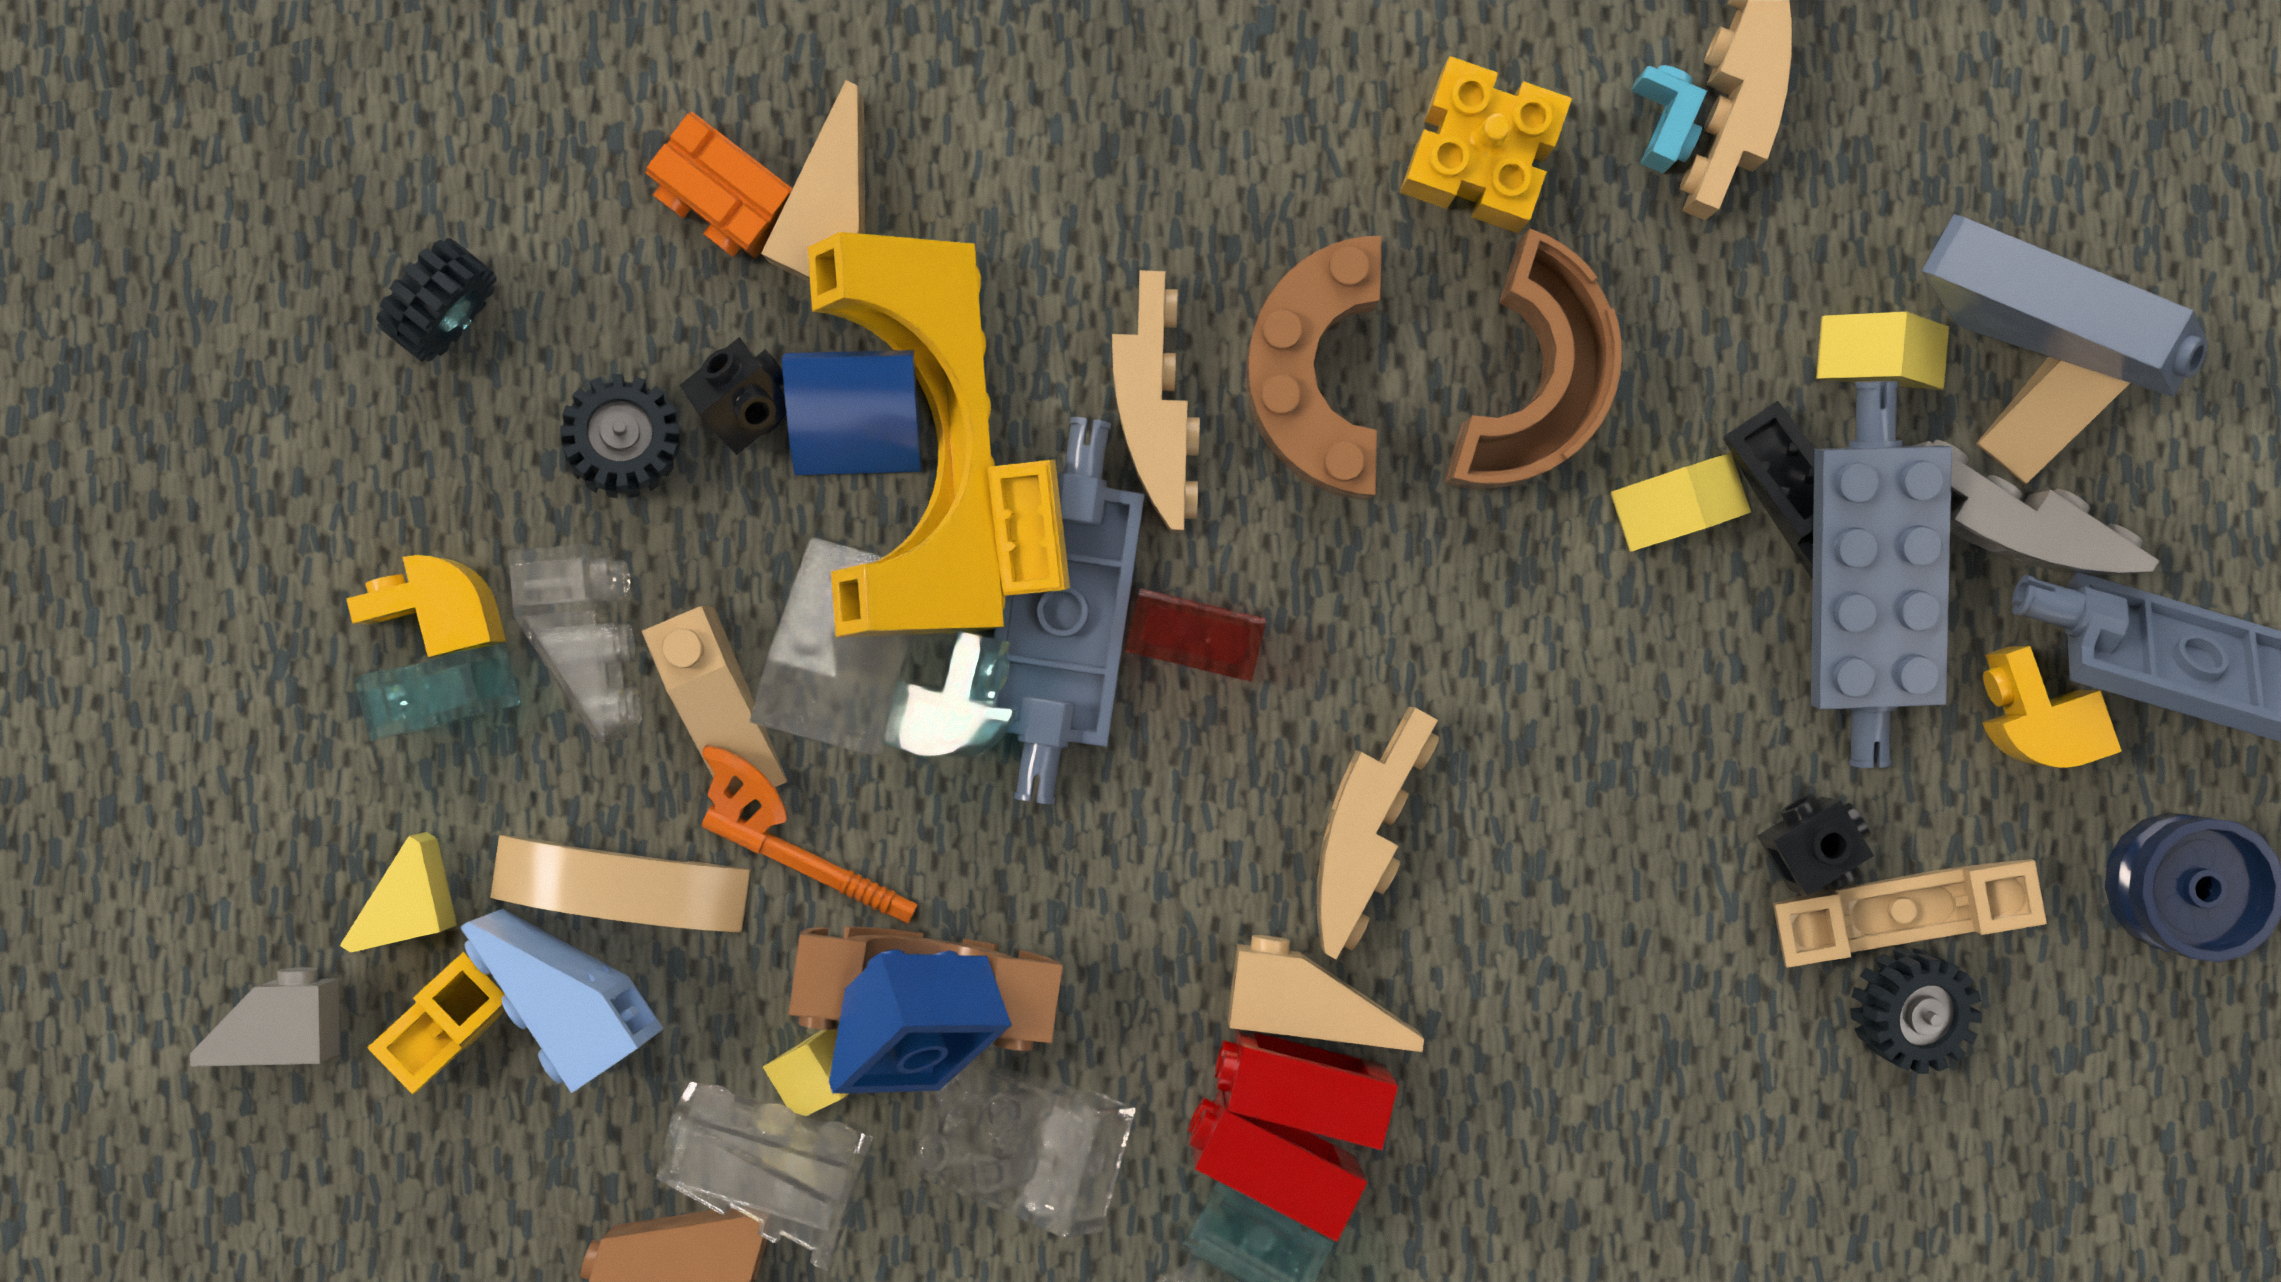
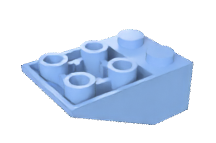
(568, 1000)

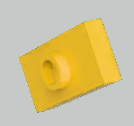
(1028, 527)

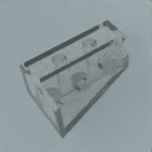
(767, 1164)

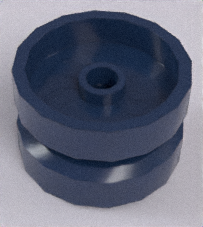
(2195, 886)

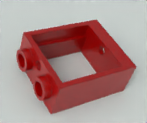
(1306, 1087)
(1277, 1166)

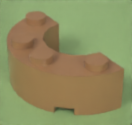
(1282, 373)
(1578, 374)
(830, 964)

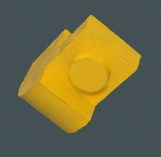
(449, 599)
(2041, 729)
(440, 1024)

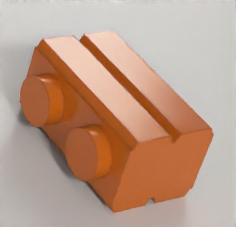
(720, 184)

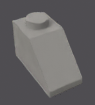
(278, 1024)

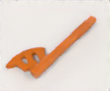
(726, 821)

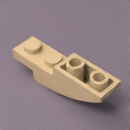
(1754, 69)
(1154, 428)
(1352, 854)

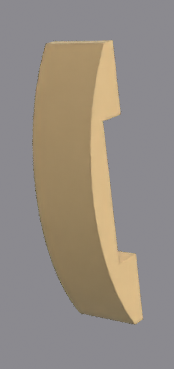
(620, 885)
(1909, 910)

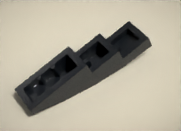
(1781, 474)

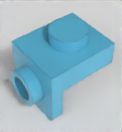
(1675, 131)

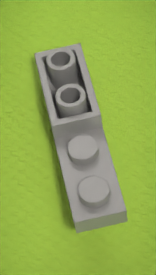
(2044, 531)

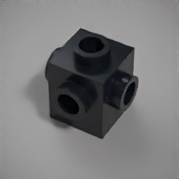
(738, 394)
(1797, 846)

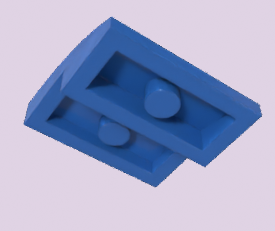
(852, 412)

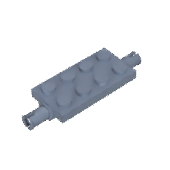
(1879, 575)
(1072, 639)
(2163, 651)

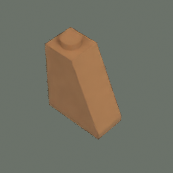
(678, 1249)

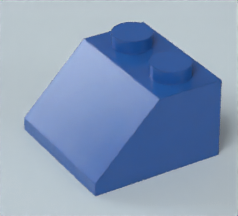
(915, 1022)

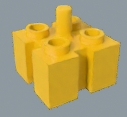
(1485, 145)

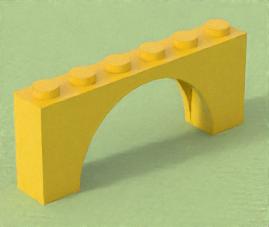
(924, 301)

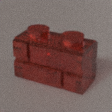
(1195, 635)

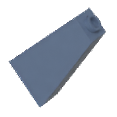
(2063, 308)

